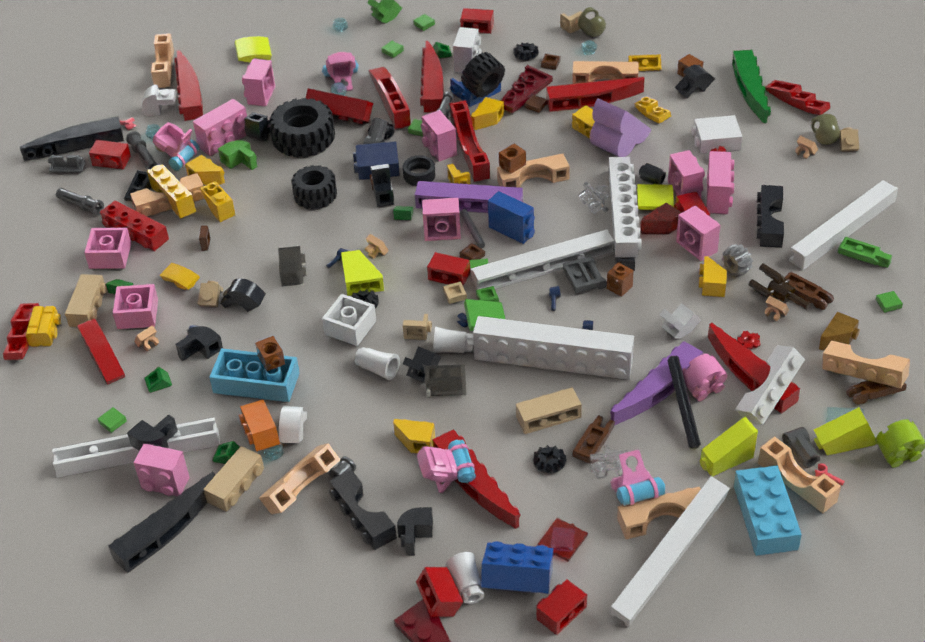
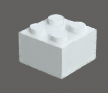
(465, 47)
(349, 319)

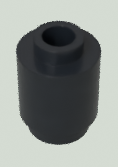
(652, 174)

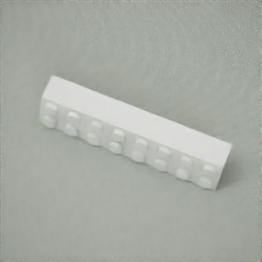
(553, 347)

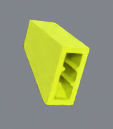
(360, 273)
(845, 433)
(730, 448)

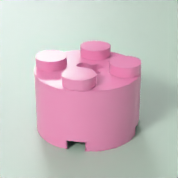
(704, 376)

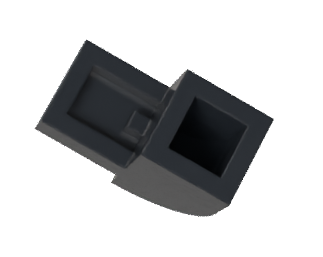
(694, 77)
(257, 126)
(382, 185)
(244, 293)
(199, 339)
(422, 358)
(158, 435)
(414, 524)

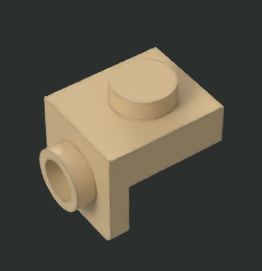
(570, 23)
(849, 139)
(209, 294)

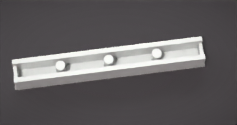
(843, 224)
(541, 261)
(118, 450)
(669, 551)

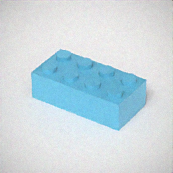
(245, 376)
(767, 510)

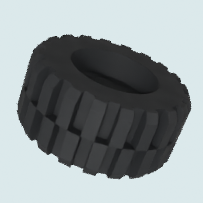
(302, 127)

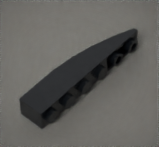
(73, 138)
(159, 527)

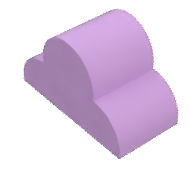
(616, 129)

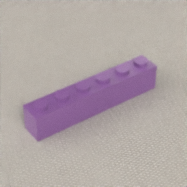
(471, 197)

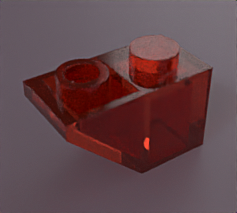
(660, 221)

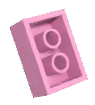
(220, 126)
(720, 182)

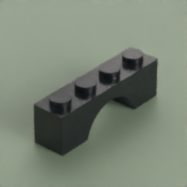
(771, 230)
(375, 527)

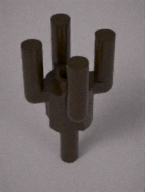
(778, 288)

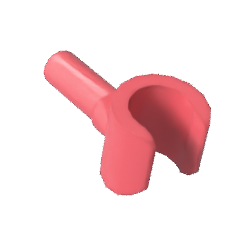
(128, 123)
(823, 469)

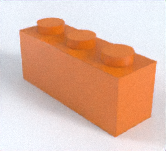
(258, 425)

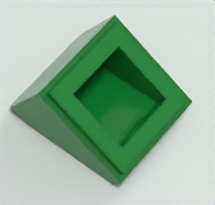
(442, 50)
(403, 212)
(111, 286)
(158, 380)
(225, 452)

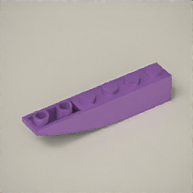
(654, 387)

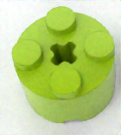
(901, 442)

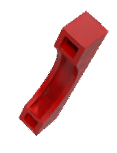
(475, 157)

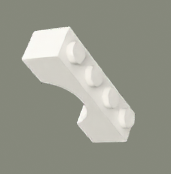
(783, 367)

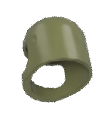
(592, 27)
(828, 130)

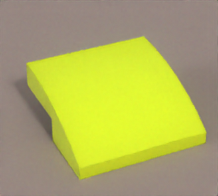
(252, 47)
(654, 195)

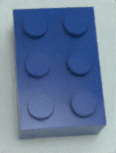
(517, 567)

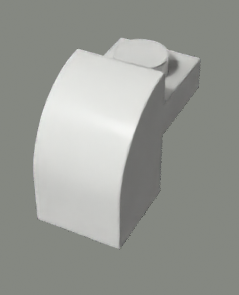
(155, 98)
(680, 322)
(291, 424)

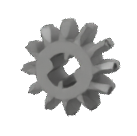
(737, 260)

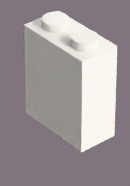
(717, 132)

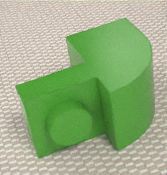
(385, 10)
(237, 152)

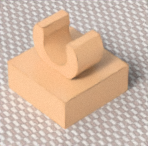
(807, 146)
(375, 246)
(776, 306)
(147, 336)

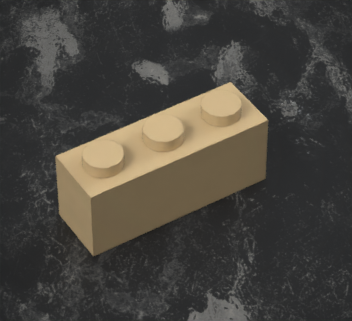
(85, 299)
(548, 410)
(234, 478)

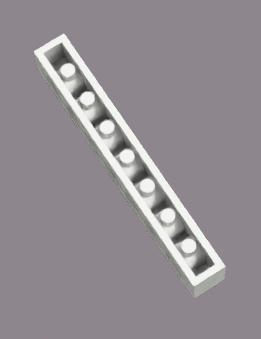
(624, 207)

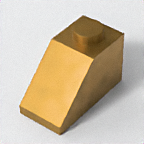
(840, 329)

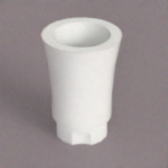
(452, 341)
(378, 362)
(466, 576)

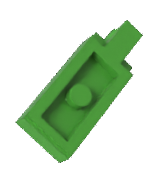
(864, 252)

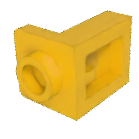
(456, 176)

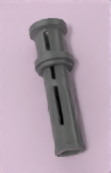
(139, 146)
(85, 202)

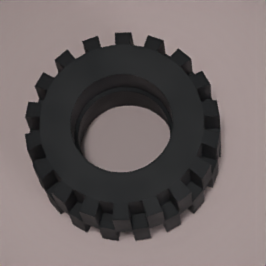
(483, 74)
(314, 187)

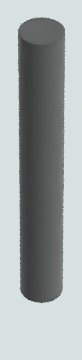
(472, 228)

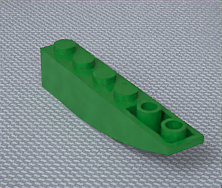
(750, 83)

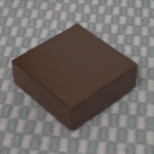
(550, 61)
(536, 103)
(204, 238)
(472, 252)

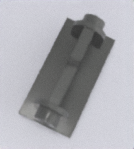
(71, 164)

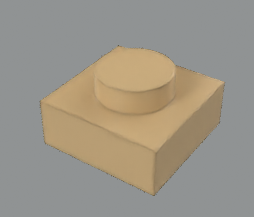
(454, 292)

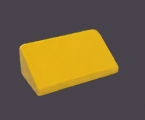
(647, 62)

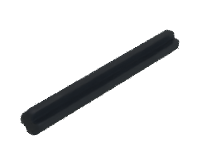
(684, 402)

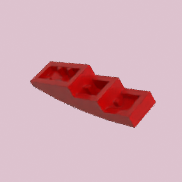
(794, 96)
(16, 338)
(101, 351)

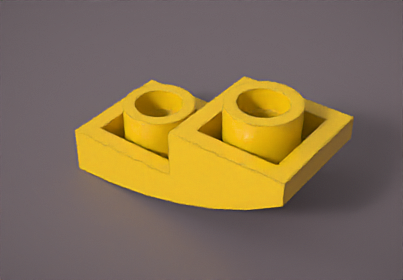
(650, 109)
(180, 276)

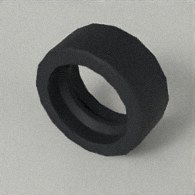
(415, 162)

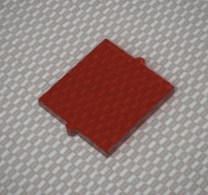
(580, 536)

